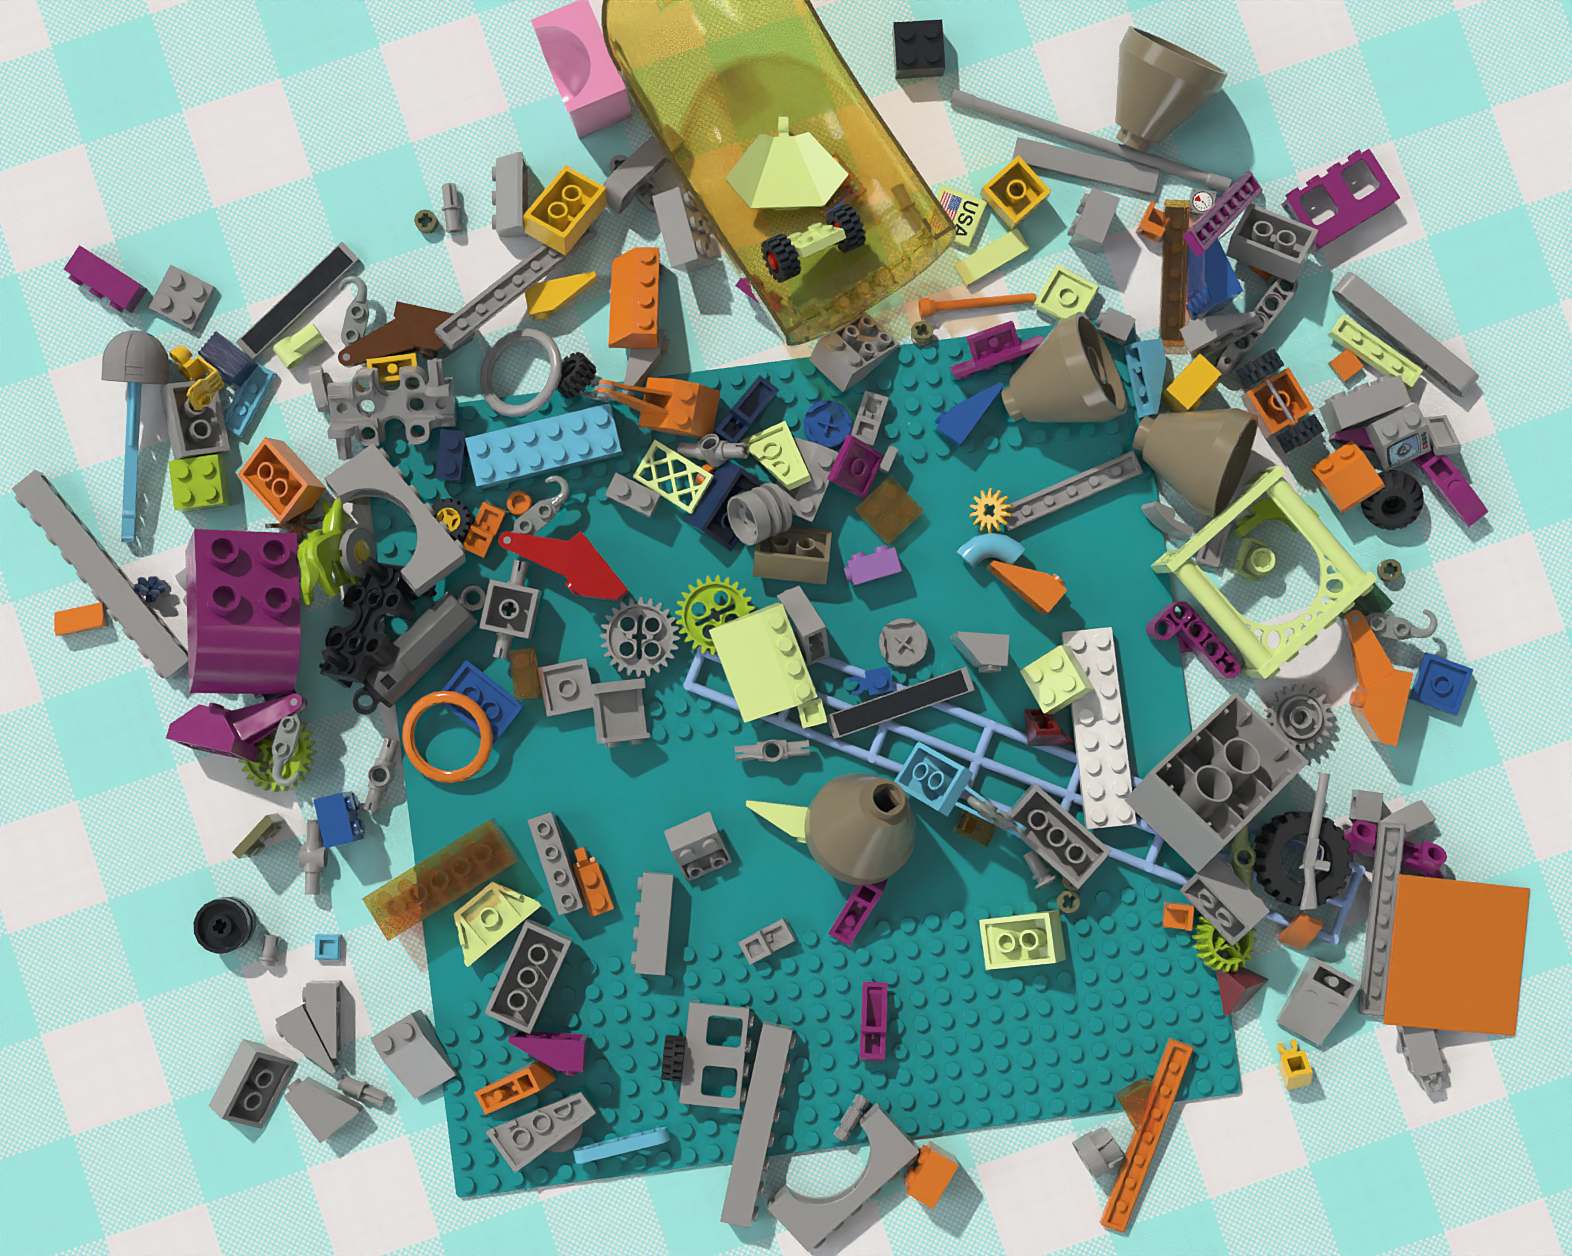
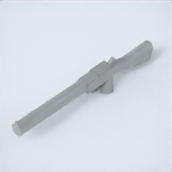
(1309, 897)

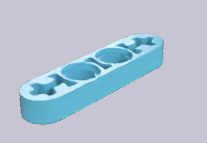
(621, 1145)

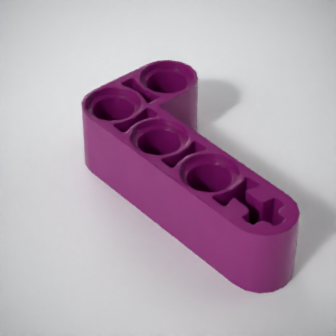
(1199, 642)

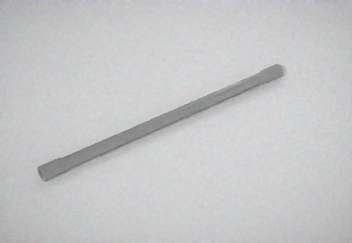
(1208, 179)

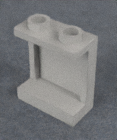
(619, 712)

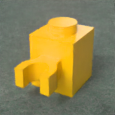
(1294, 1066)

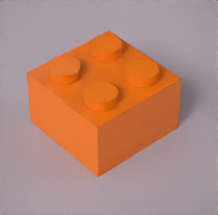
(930, 1174)

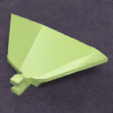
(786, 172)

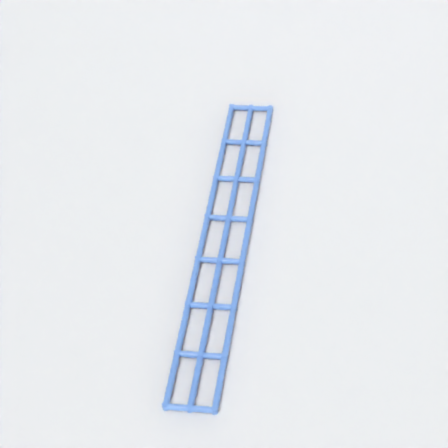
(977, 759)

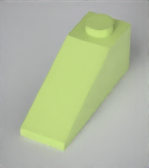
(786, 817)

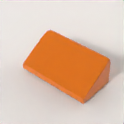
(80, 619)

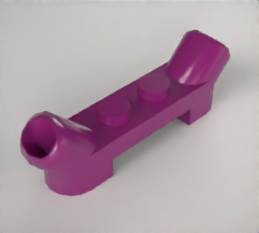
(1424, 858)

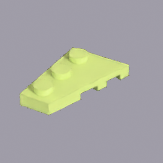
(779, 455)

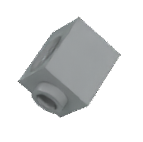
(1114, 325)
(1366, 806)

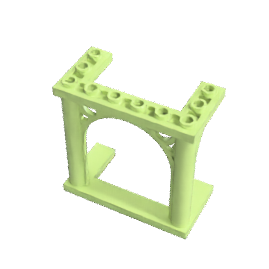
(1259, 658)

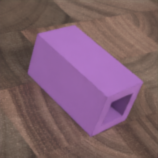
(873, 566)

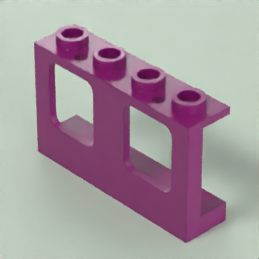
(1350, 210)

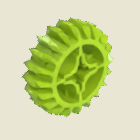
(1211, 941)

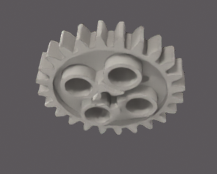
(617, 637)

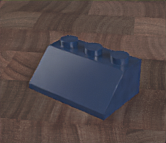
(711, 513)

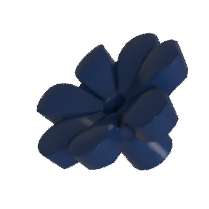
(150, 588)

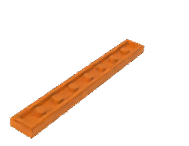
(1144, 1142)

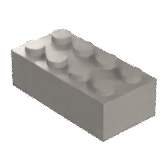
(1058, 836)
(529, 976)

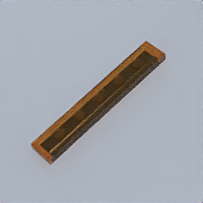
(1173, 272)

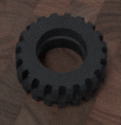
(1269, 849)

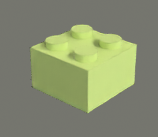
(1056, 679)

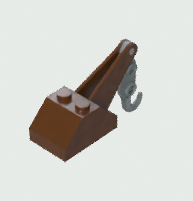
(407, 333)

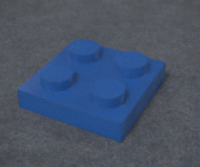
(1440, 684)

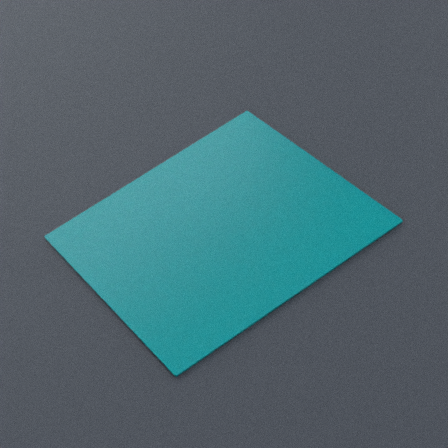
(959, 1038)

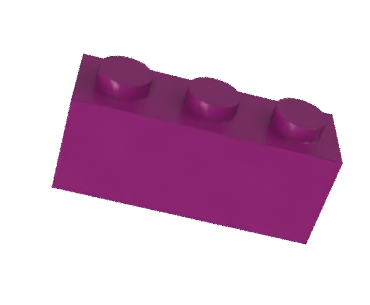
(104, 280)

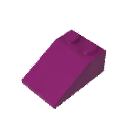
(559, 1050)

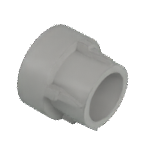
(1098, 1151)

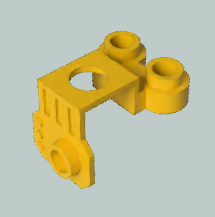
(203, 390)

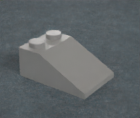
(414, 1054)

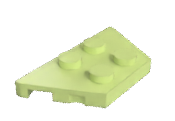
(490, 918)

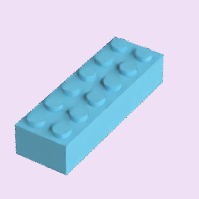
(544, 446)

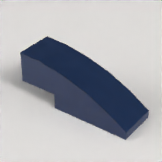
(746, 411)

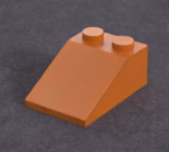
(1032, 586)

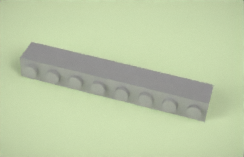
(756, 1124)

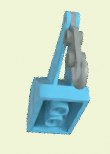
(940, 783)

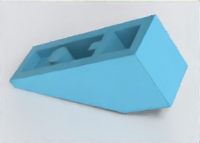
(1146, 370)

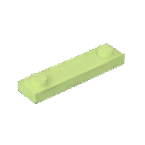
(1374, 351)

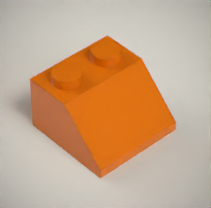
(1347, 477)

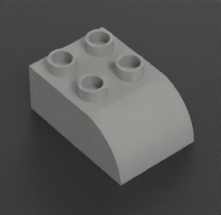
(1215, 781)

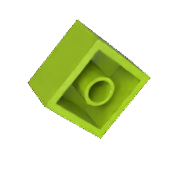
(199, 483)

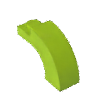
(1259, 512)

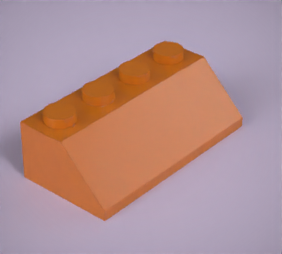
(635, 299)

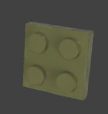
(253, 842)

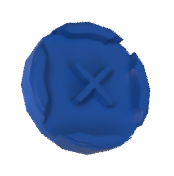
(827, 423)

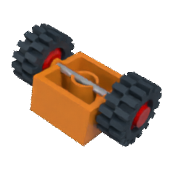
(1278, 401)

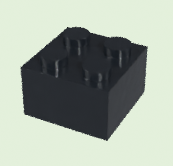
(918, 49)

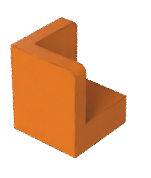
(1151, 223)
(1178, 915)

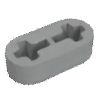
(319, 387)

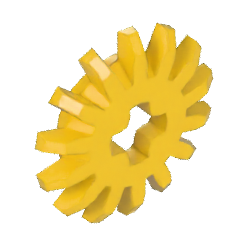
(1000, 510)

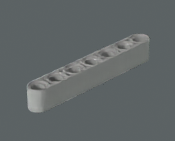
(1405, 334)

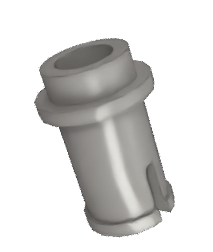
(269, 950)

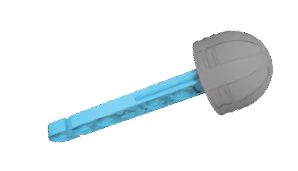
(133, 359)

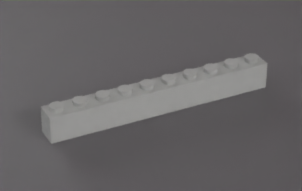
(102, 574)

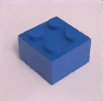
(339, 819)

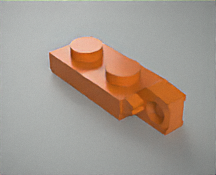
(592, 883)

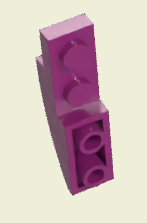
(1451, 486)

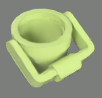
(1255, 561)

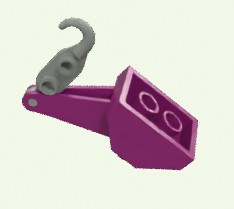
(237, 731)

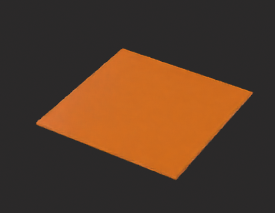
(1456, 955)

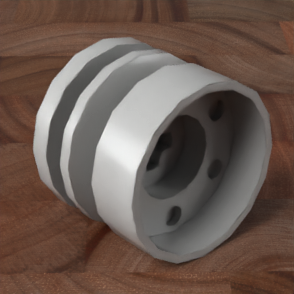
(759, 513)

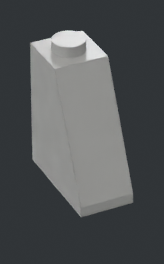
(806, 625)
(321, 1107)

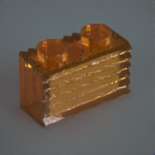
(525, 674)

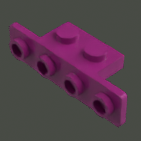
(993, 347)

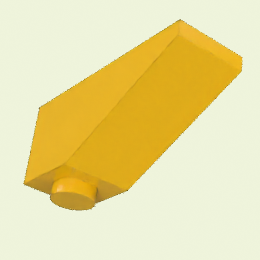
(553, 295)

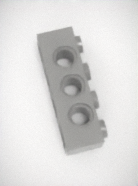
(556, 863)

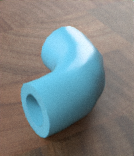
(989, 546)

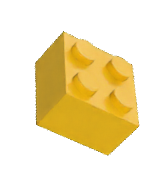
(1015, 192)
(1194, 381)

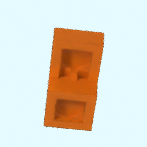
(484, 529)
(1300, 931)

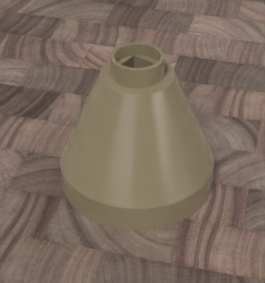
(1159, 87)
(1067, 378)
(1199, 453)
(860, 828)

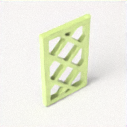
(691, 468)

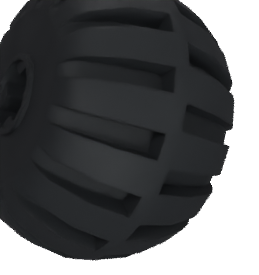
(1394, 513)

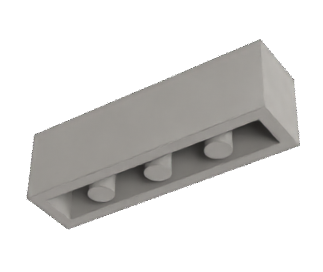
(654, 923)

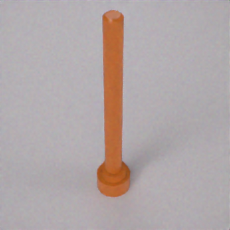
(929, 307)

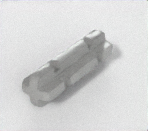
(851, 1117)

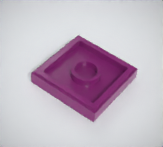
(855, 466)

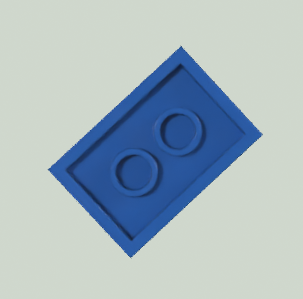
(490, 696)

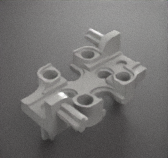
(350, 418)

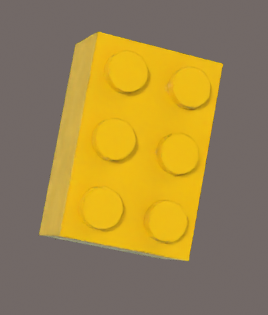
(565, 210)

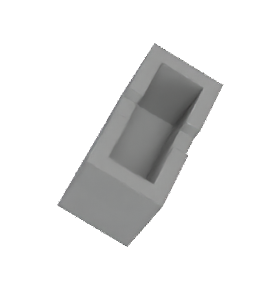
(633, 495)

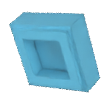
(328, 946)

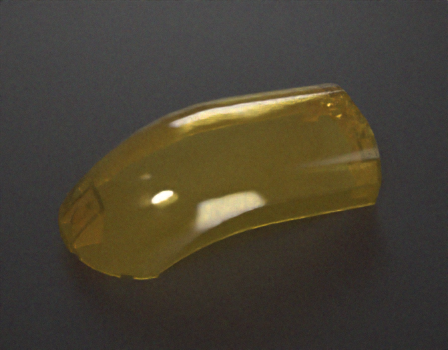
(722, 75)

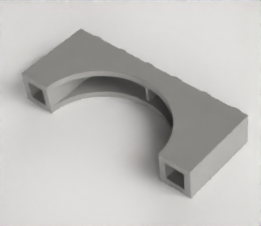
(373, 476)
(814, 1218)

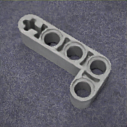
(633, 174)

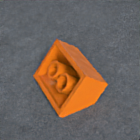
(281, 480)

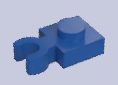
(875, 680)

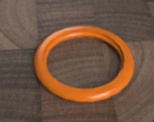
(481, 719)

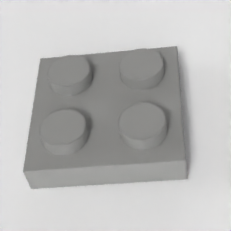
(182, 297)
(566, 687)

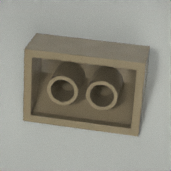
(794, 555)

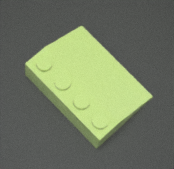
(763, 662)

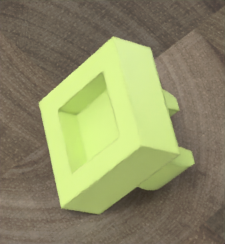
(812, 713)

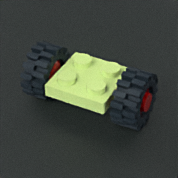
(782, 251)

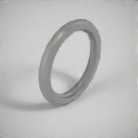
(548, 390)

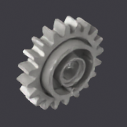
(1313, 716)

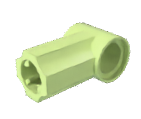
(293, 349)

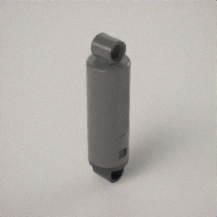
(420, 648)

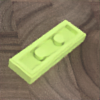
(991, 257)

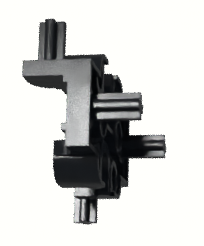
(342, 658)

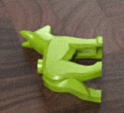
(321, 555)

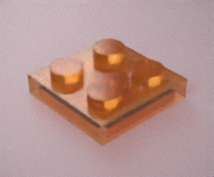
(889, 510)

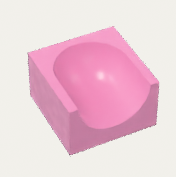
(582, 67)

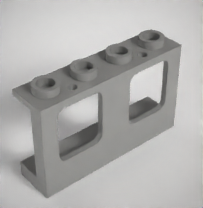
(701, 1054)

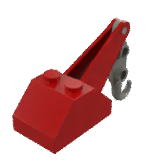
(574, 558)

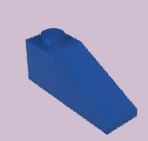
(961, 418)

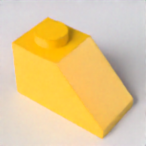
(389, 367)

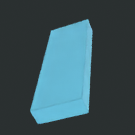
(248, 400)

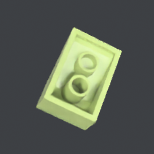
(1022, 940)

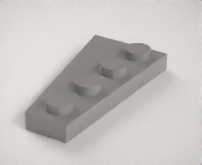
(536, 1131)

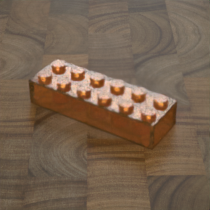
(440, 879)

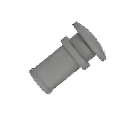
(1038, 869)

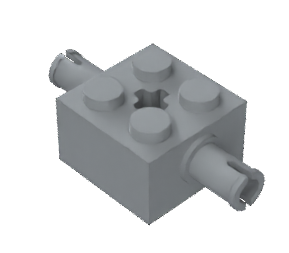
(502, 595)

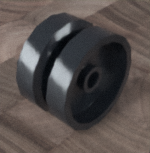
(210, 929)

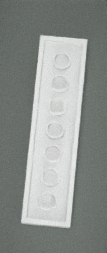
(1100, 732)

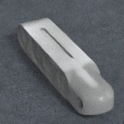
(1232, 354)

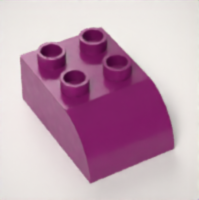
(242, 612)

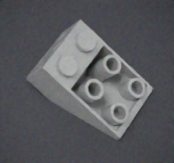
(853, 351)
(1317, 1000)

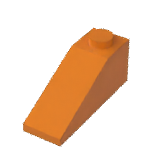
(515, 1086)

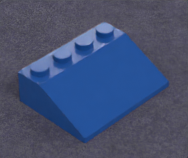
(1210, 282)

